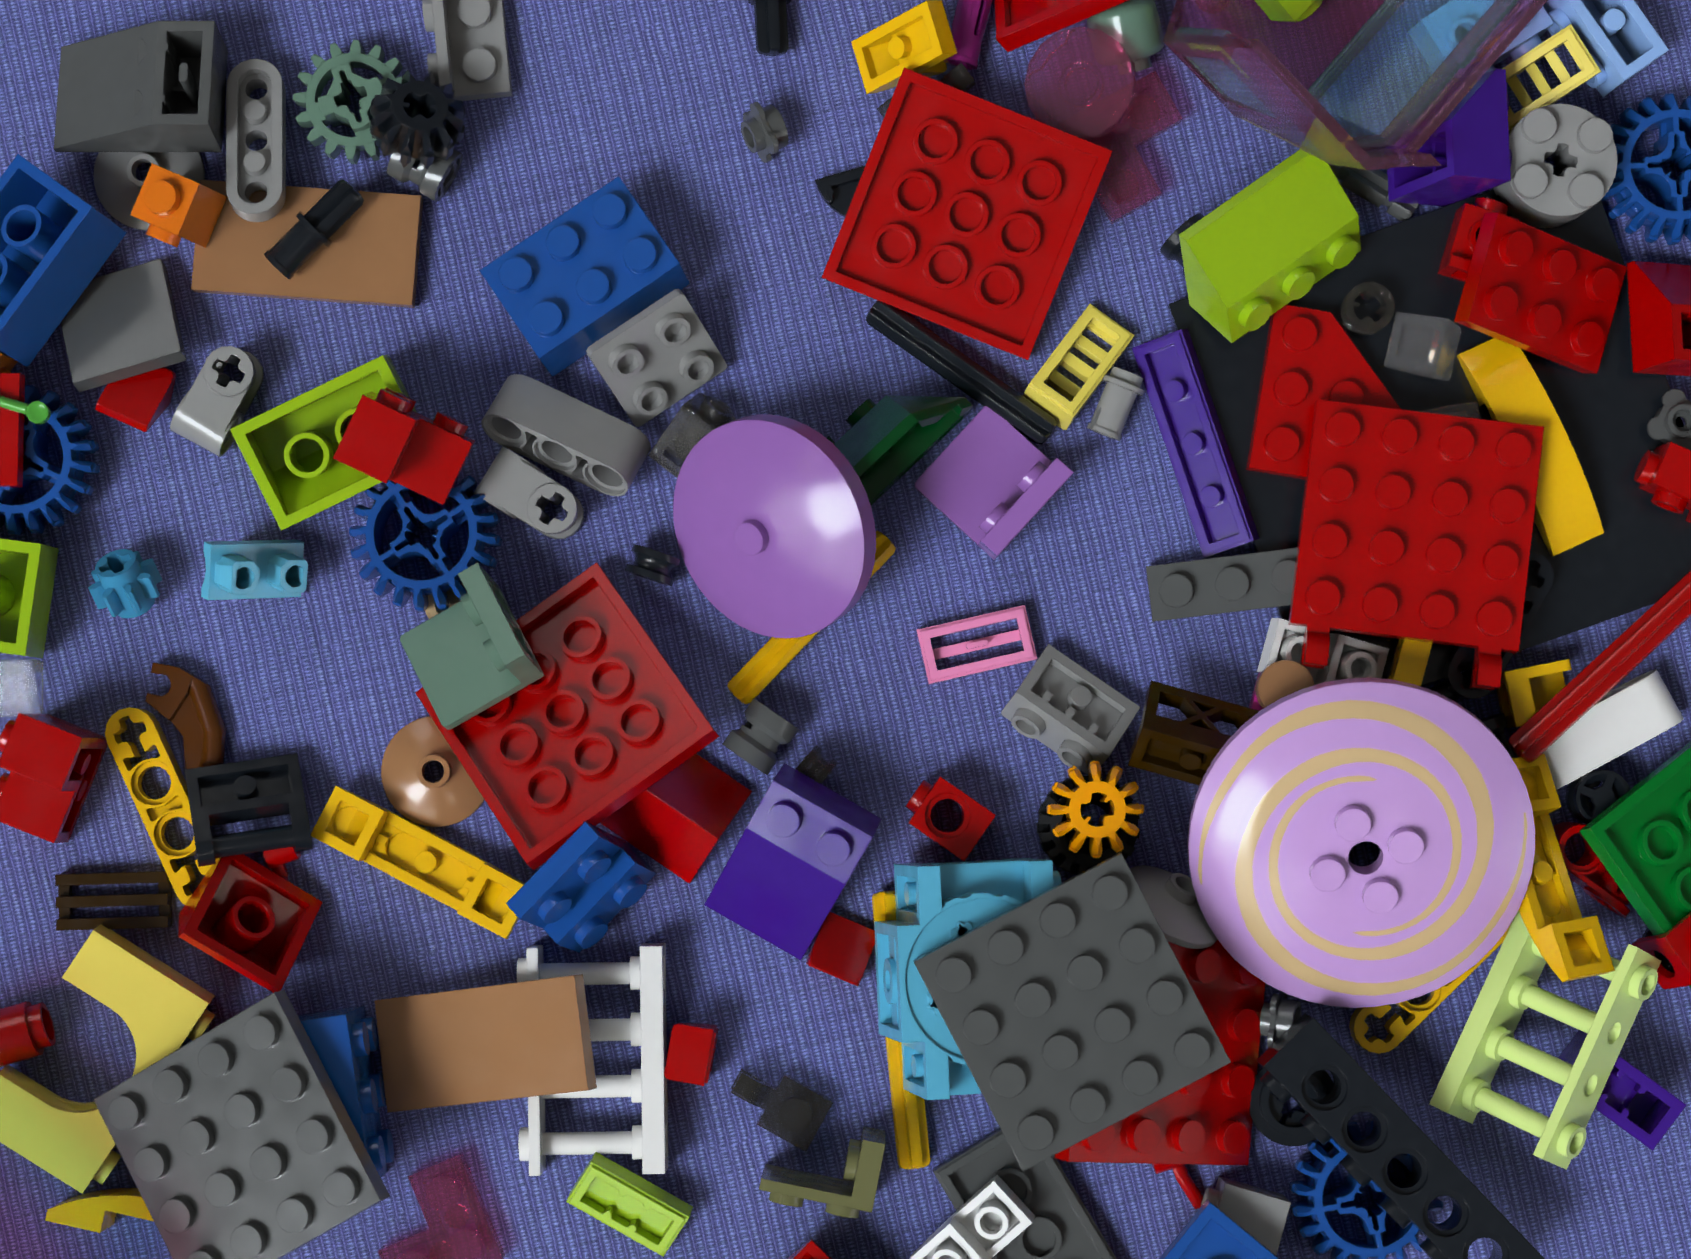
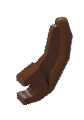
(194, 713)

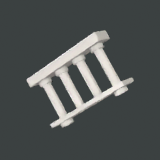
(644, 1085)

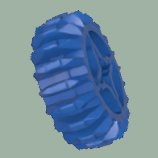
(1672, 126)
(65, 479)
(405, 550)
(1342, 1200)

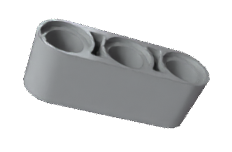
(566, 435)

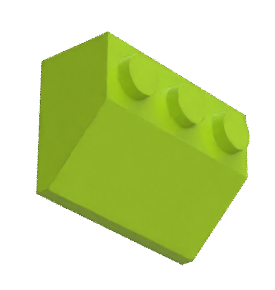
(1269, 245)
(295, 444)

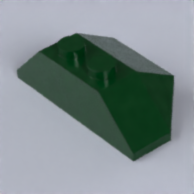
(895, 435)

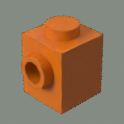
(177, 207)

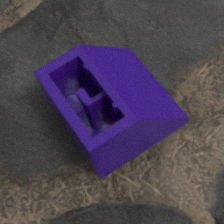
(1467, 144)

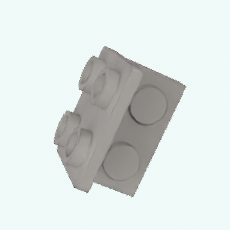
(657, 357)

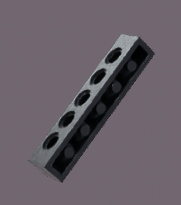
(1310, 1048)

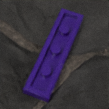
(1195, 443)

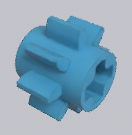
(125, 583)

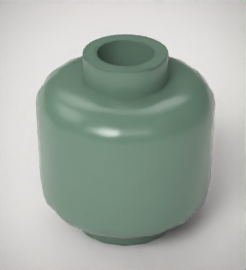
(1135, 27)

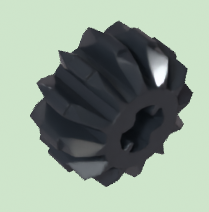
(417, 119)

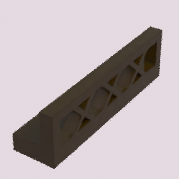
(1185, 746)

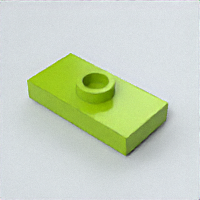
(629, 1204)

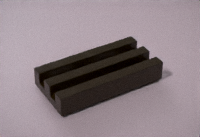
(66, 901)

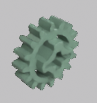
(333, 107)

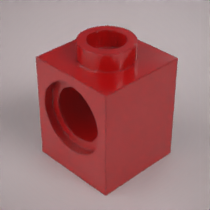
(973, 824)

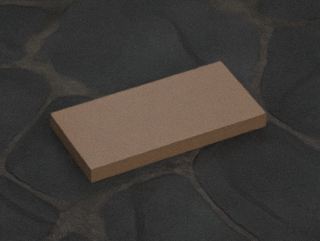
(367, 263)
(485, 1044)

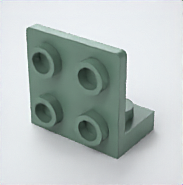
(471, 652)

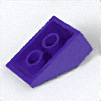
(792, 861)

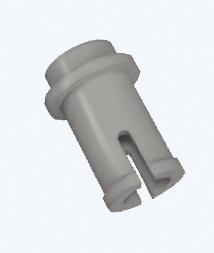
(1116, 403)

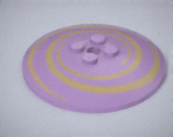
(1344, 770)

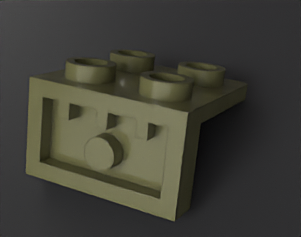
(842, 1196)

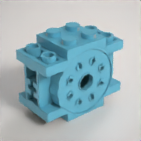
(932, 909)

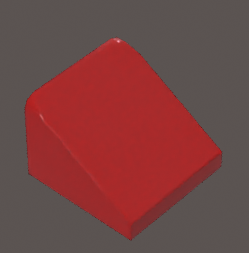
(139, 398)
(842, 948)
(691, 1053)

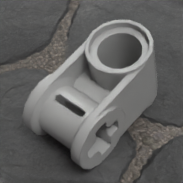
(215, 403)
(523, 493)

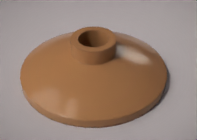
(411, 792)

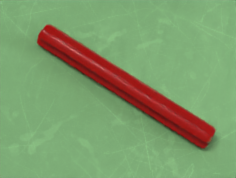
(1603, 672)

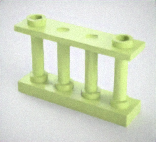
(1491, 1039)

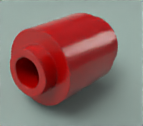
(24, 1032)

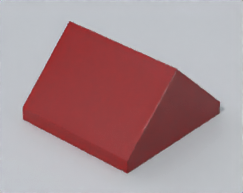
(681, 816)
(249, 919)

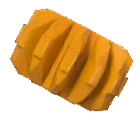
(1109, 822)

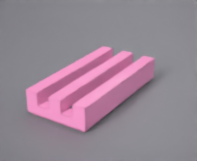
(1022, 634)

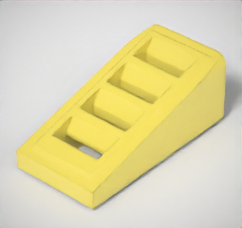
(1580, 54)
(1055, 403)

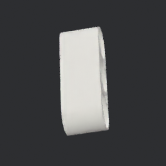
(1613, 727)

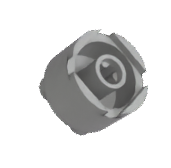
(1581, 148)

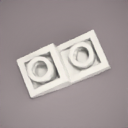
(1346, 657)
(979, 1226)

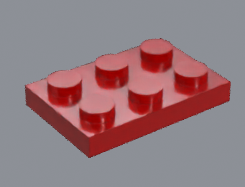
(1540, 293)

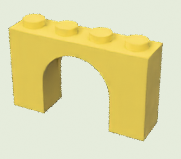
(161, 1014)

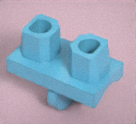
(254, 569)

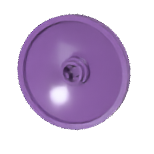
(774, 526)

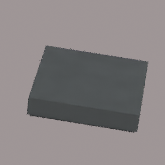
(123, 327)

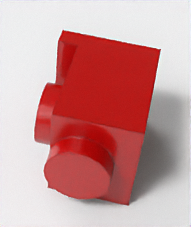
(1462, 236)
(1667, 477)

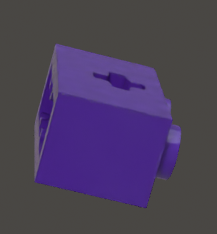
(1632, 1099)

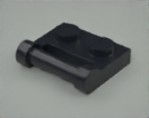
(247, 793)

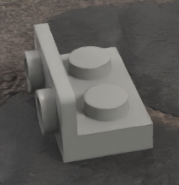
(469, 47)
(1069, 710)

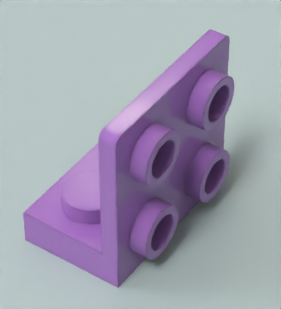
(991, 481)

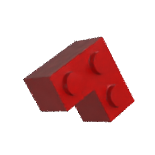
(404, 446)
(49, 774)

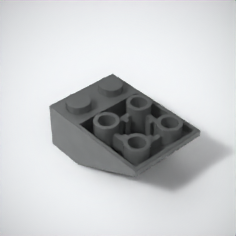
(144, 90)

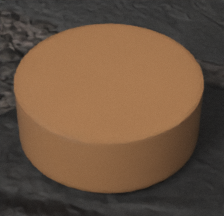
(1281, 680)

